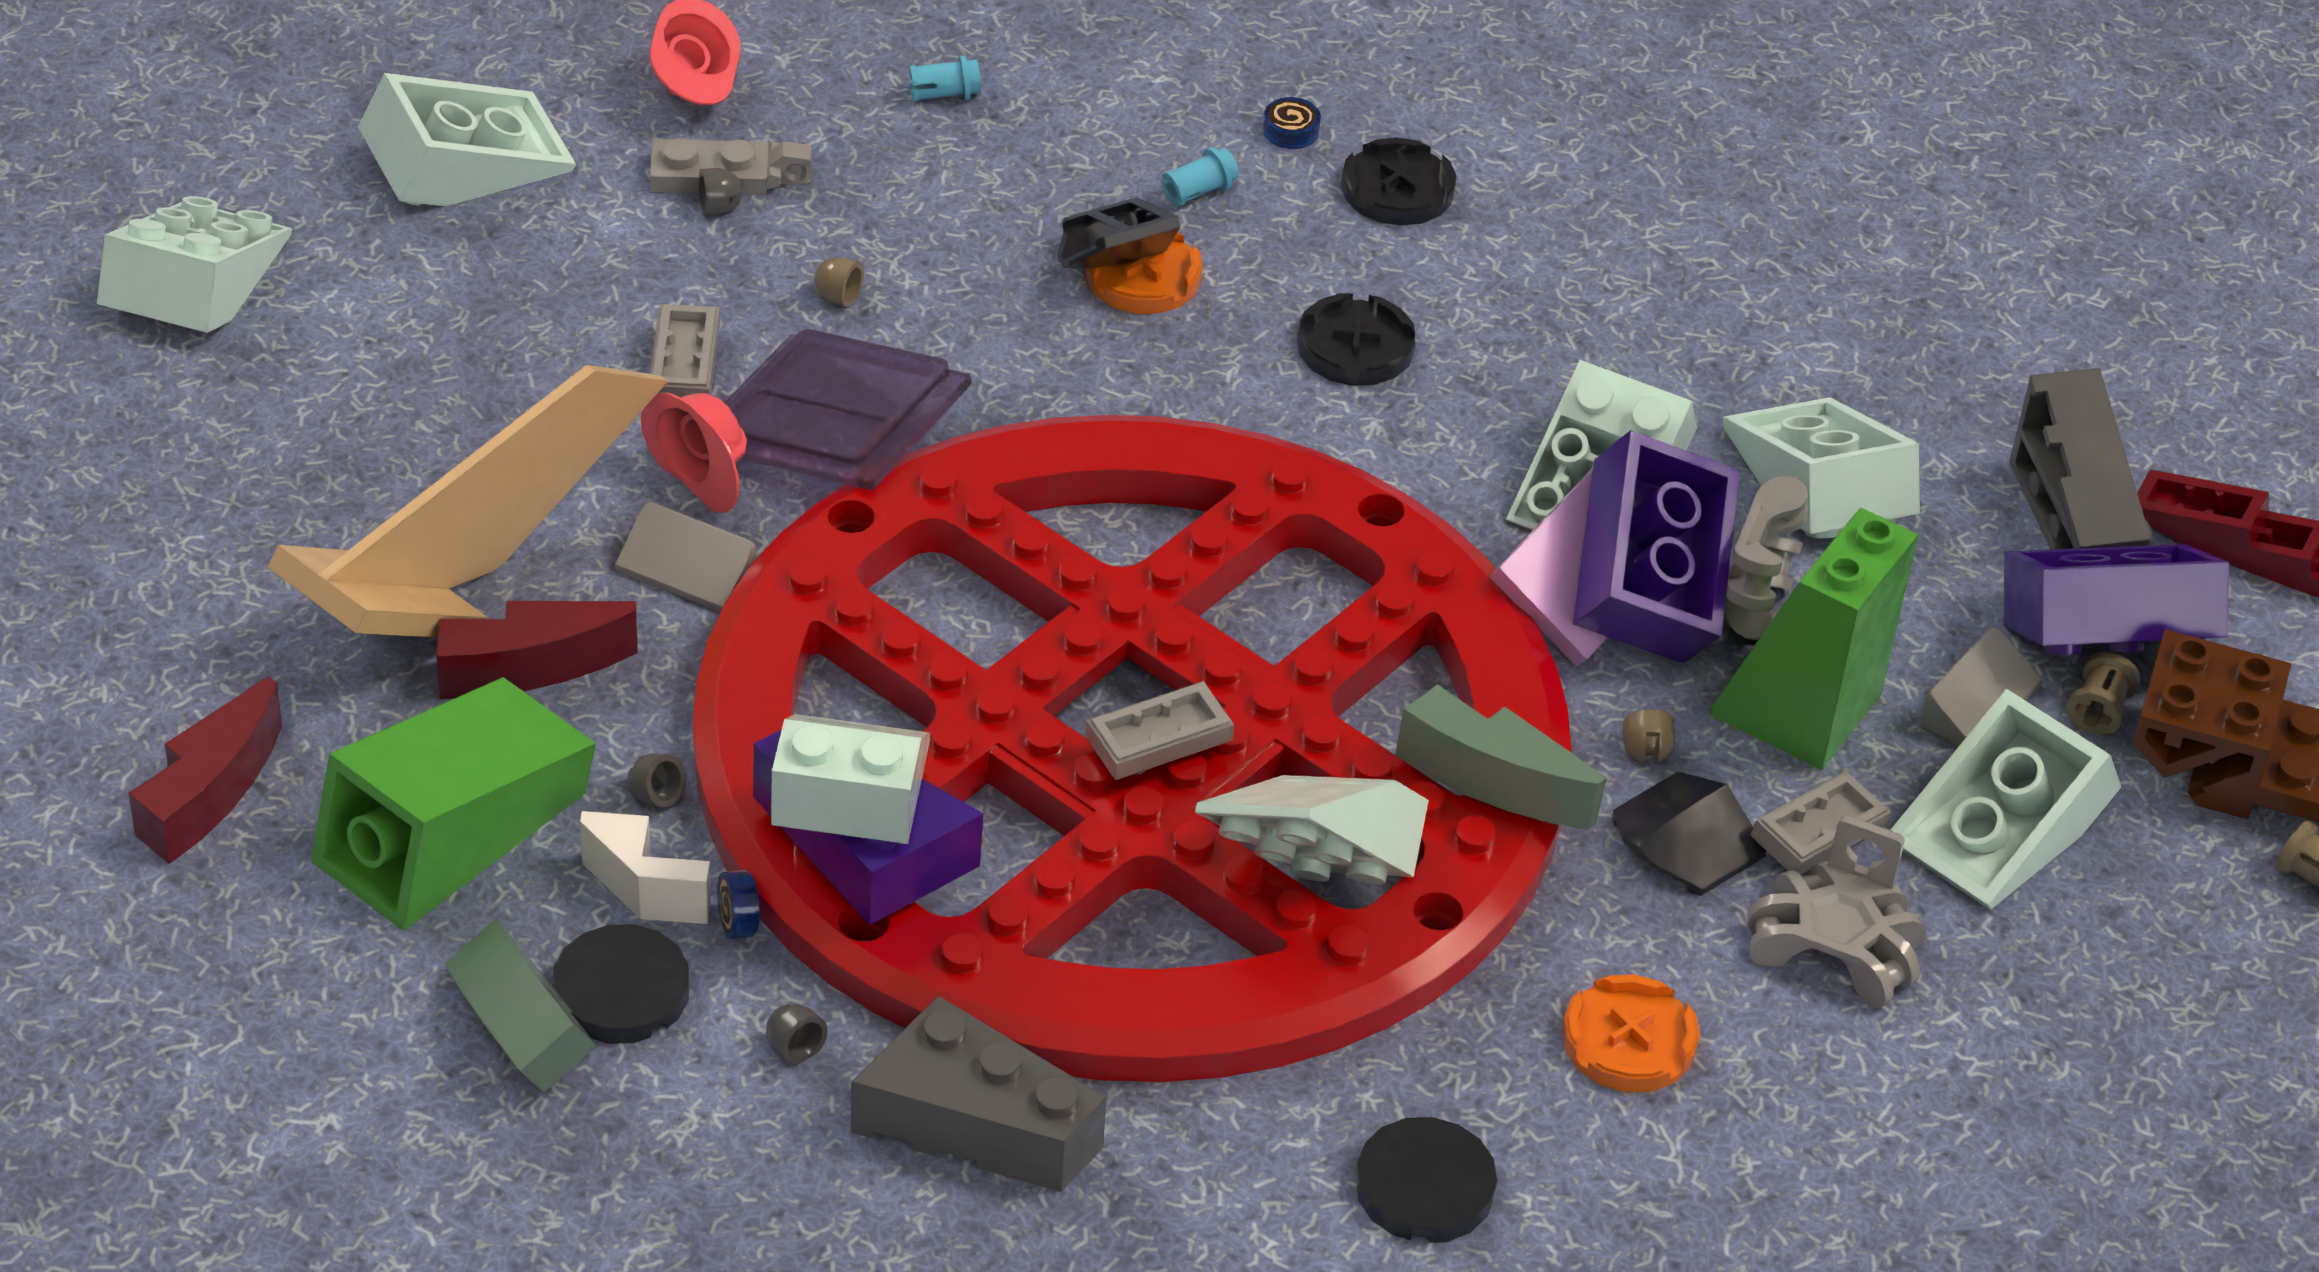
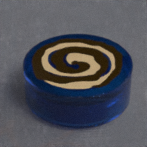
(1291, 123)
(738, 904)

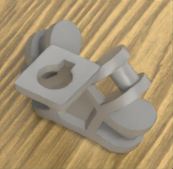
(1776, 510)
(1843, 914)

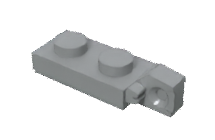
(755, 163)

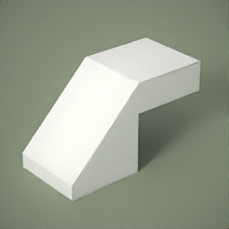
(651, 887)

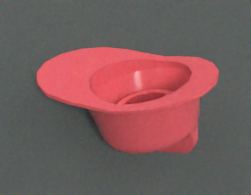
(695, 51)
(698, 444)

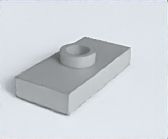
(686, 348)
(1159, 730)
(1805, 828)

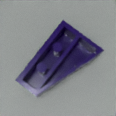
(881, 874)

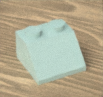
(847, 778)

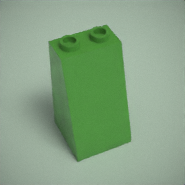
(1826, 646)
(445, 797)

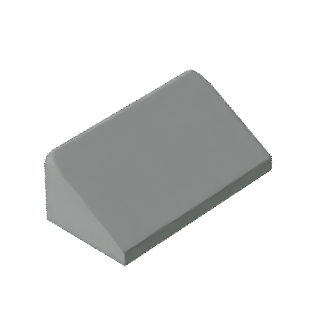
(685, 556)
(1974, 686)

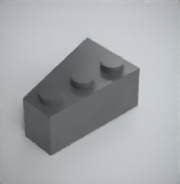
(2076, 464)
(979, 1097)

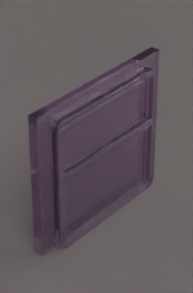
(842, 406)

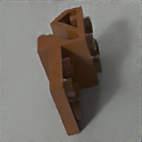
(2230, 724)

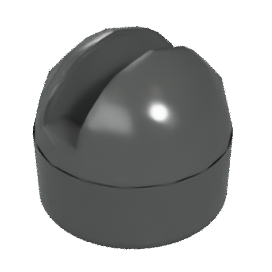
(718, 191)
(662, 771)
(796, 1033)

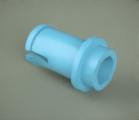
(945, 79)
(1203, 175)

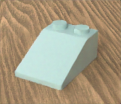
(459, 139)
(1838, 457)
(2007, 801)

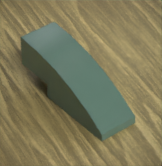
(1498, 761)
(519, 1006)

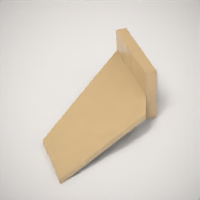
(472, 515)

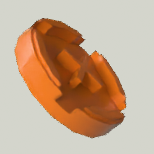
(1152, 282)
(1630, 1033)

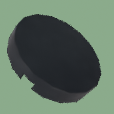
(1398, 182)
(1356, 339)
(622, 982)
(1426, 1179)

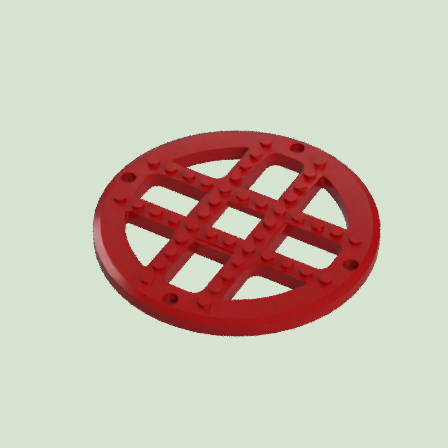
(1318, 968)

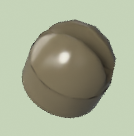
(839, 280)
(1649, 734)

